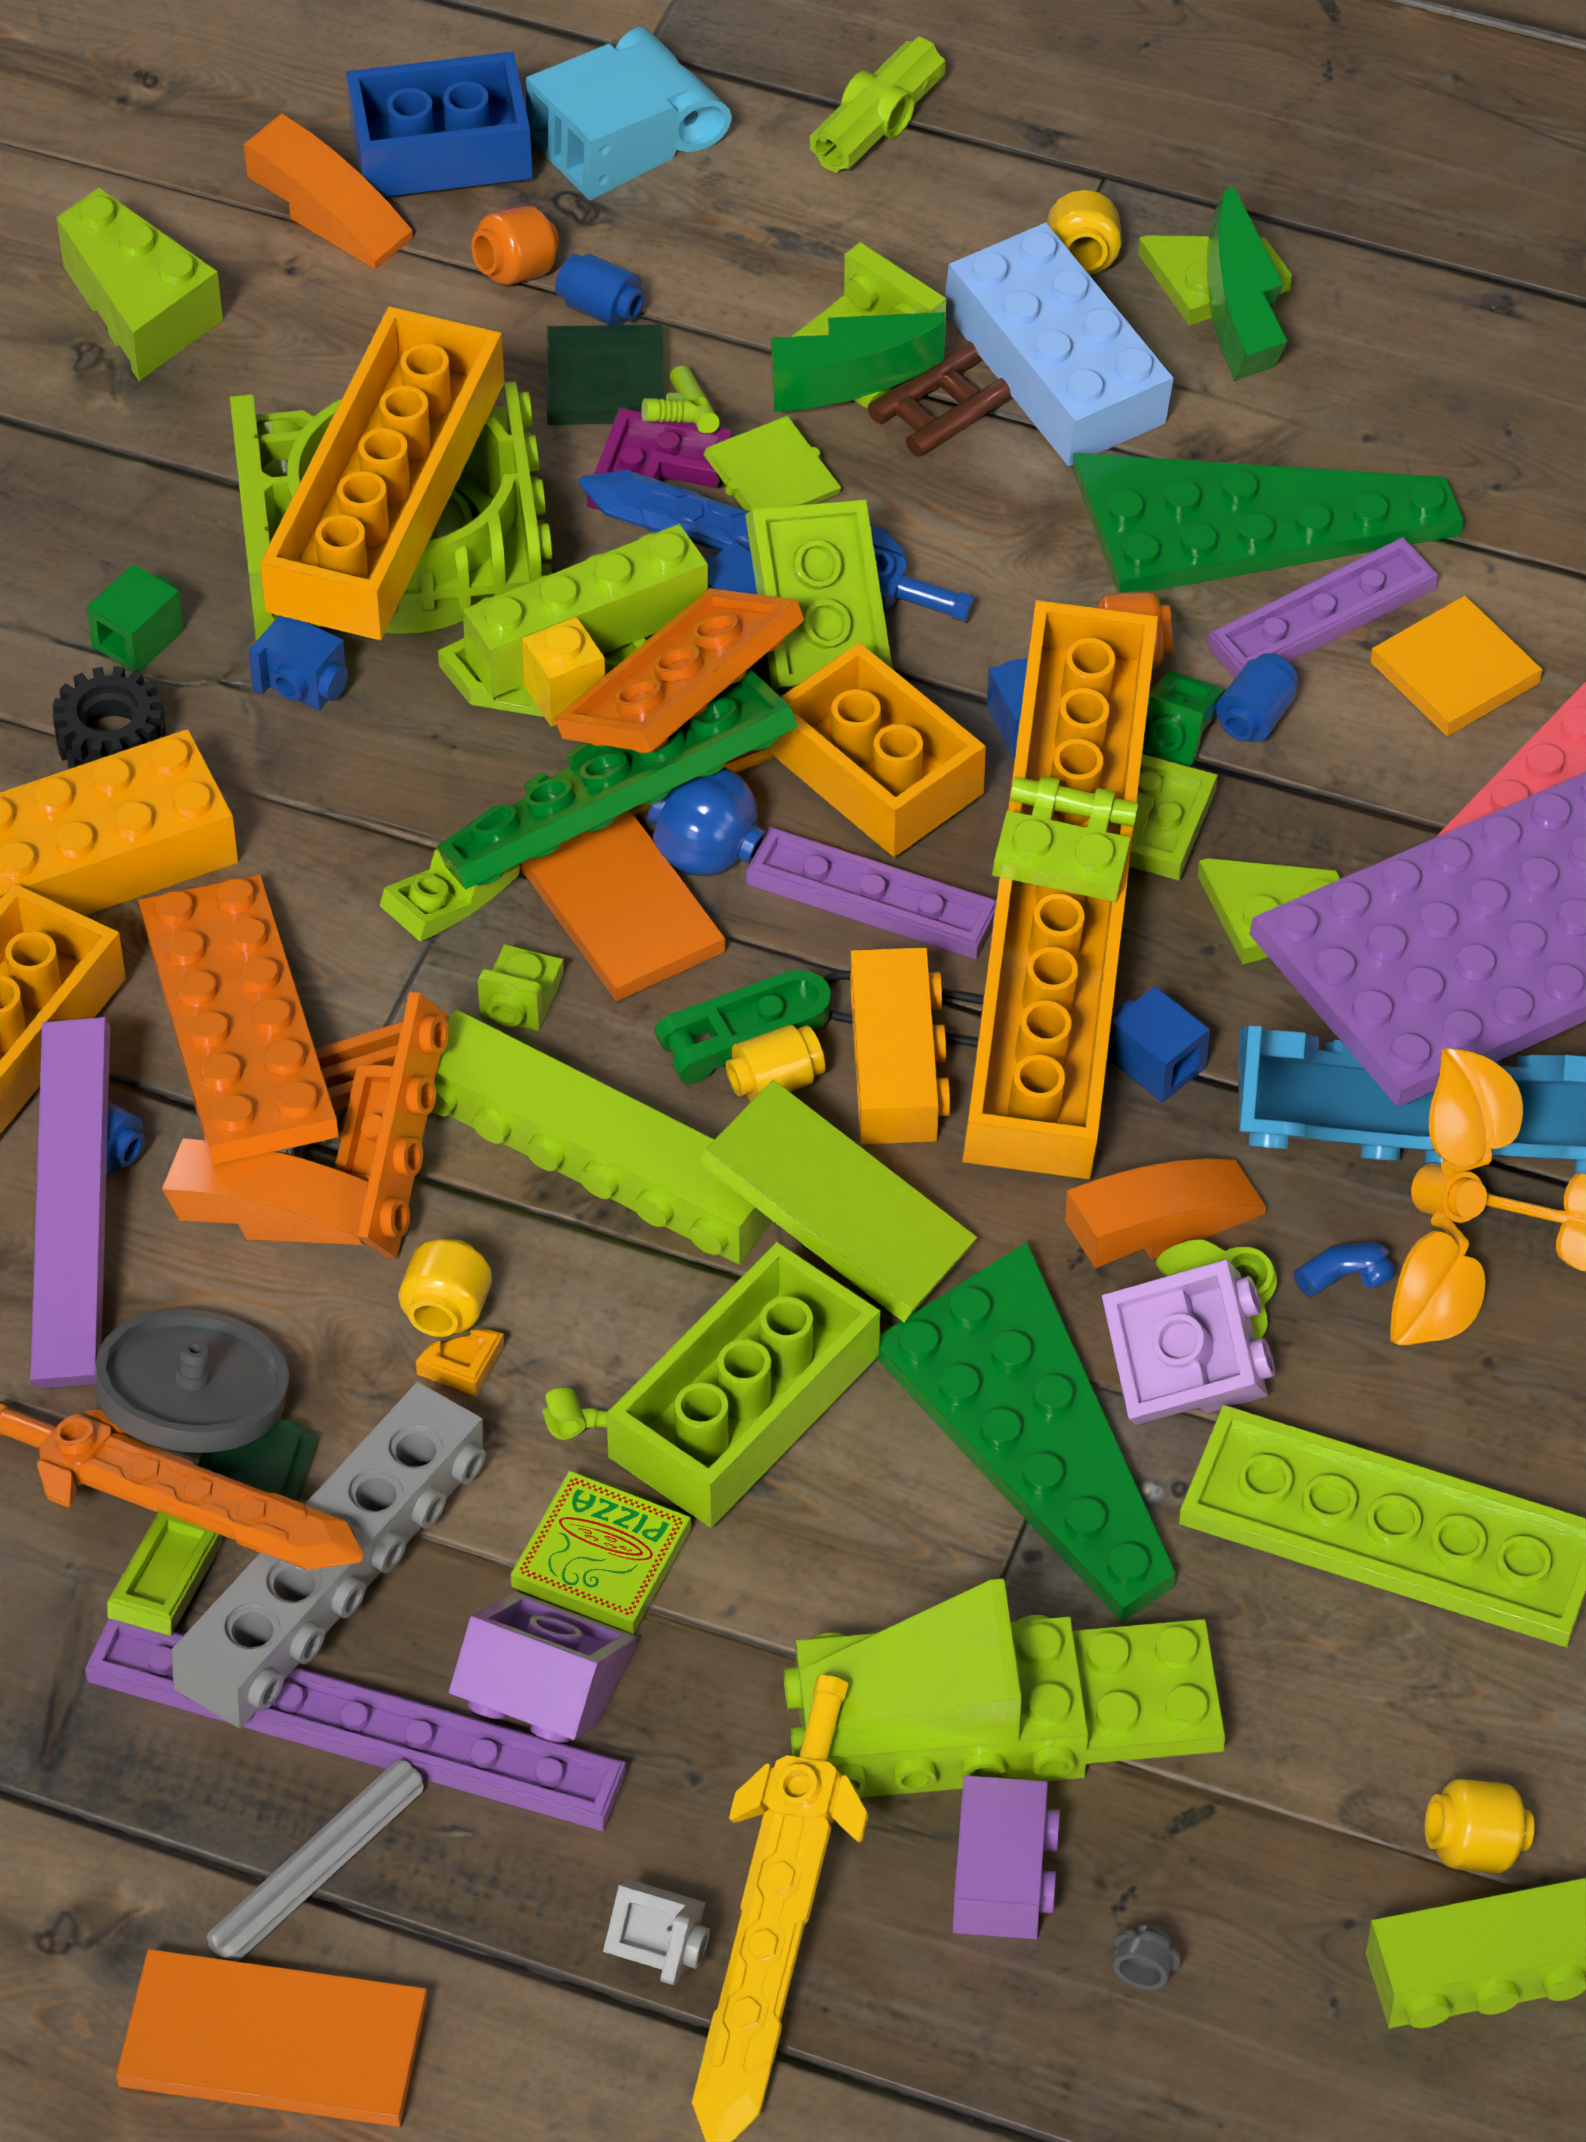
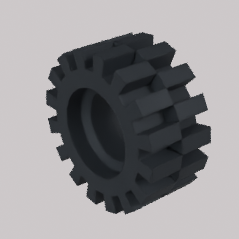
(103, 698)

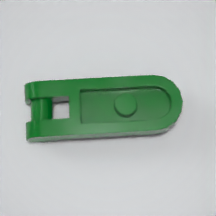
(779, 1001)

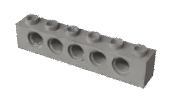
(385, 1495)

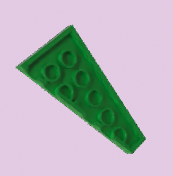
(1220, 520)
(614, 780)
(1017, 1402)

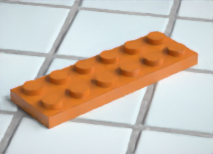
(237, 1020)

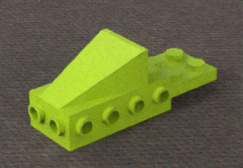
(1004, 1697)

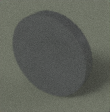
(191, 1380)

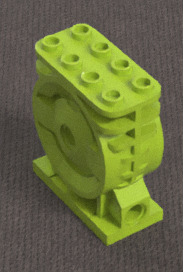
(464, 555)

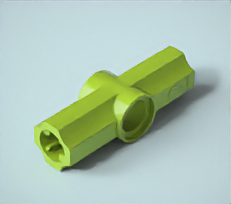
(877, 104)

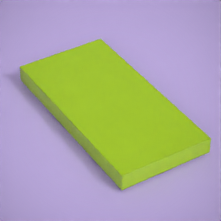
(837, 1200)

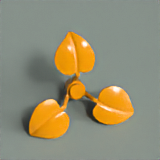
(1470, 1114)

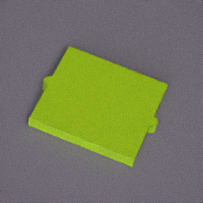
(772, 467)

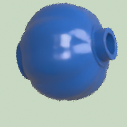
(707, 824)

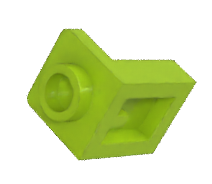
(519, 987)

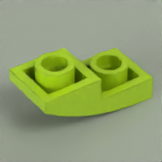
(436, 900)

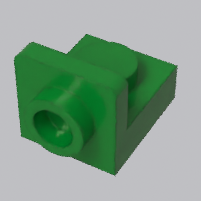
(1177, 716)

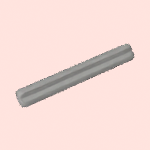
(315, 1861)

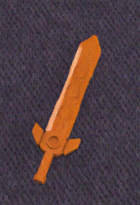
(105, 1458)

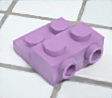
(1188, 1343)

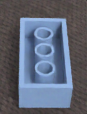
(1057, 343)

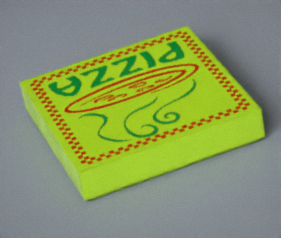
(601, 1552)

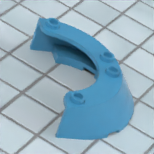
(1329, 1097)

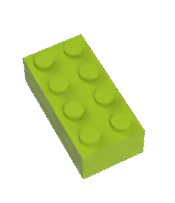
(743, 1384)

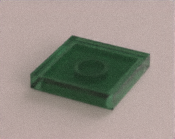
(601, 370)

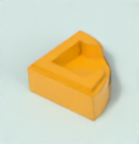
(462, 1361)

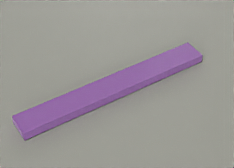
(385, 1729)

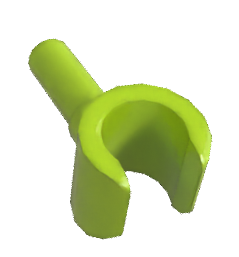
(565, 1416)

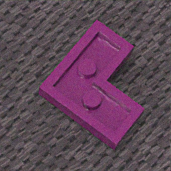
(659, 450)

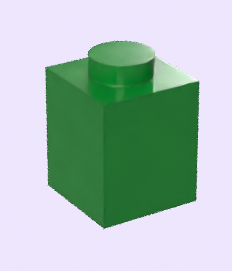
(135, 618)

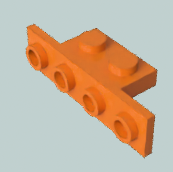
(388, 1124)

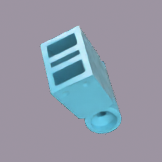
(620, 112)

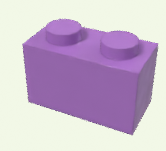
(1001, 1857)

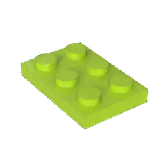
(829, 566)

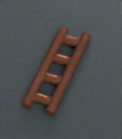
(932, 430)

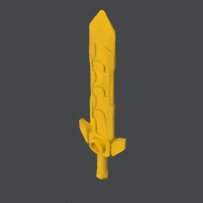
(798, 1806)

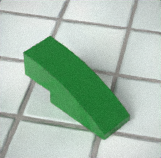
(1242, 290)
(854, 358)

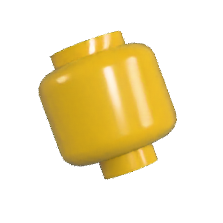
(1088, 228)
(445, 1287)
(1478, 1826)

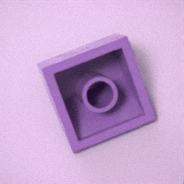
(540, 1666)

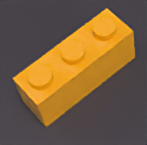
(897, 1046)

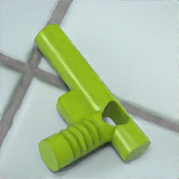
(686, 405)

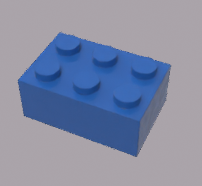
(440, 124)

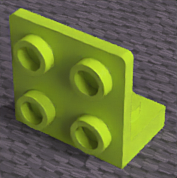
(872, 289)

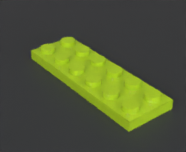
(1390, 1525)

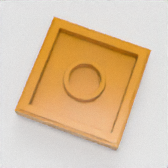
(1456, 665)

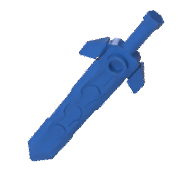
(717, 524)

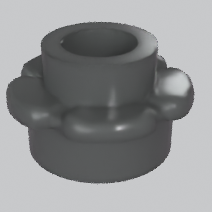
(1145, 1957)

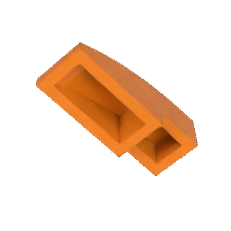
(325, 192)
(266, 1195)
(1159, 1207)

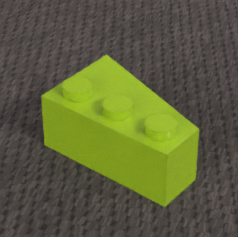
(137, 280)

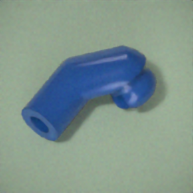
(1344, 1259)

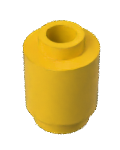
(780, 1055)

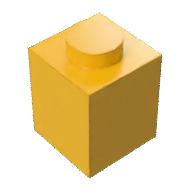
(560, 666)

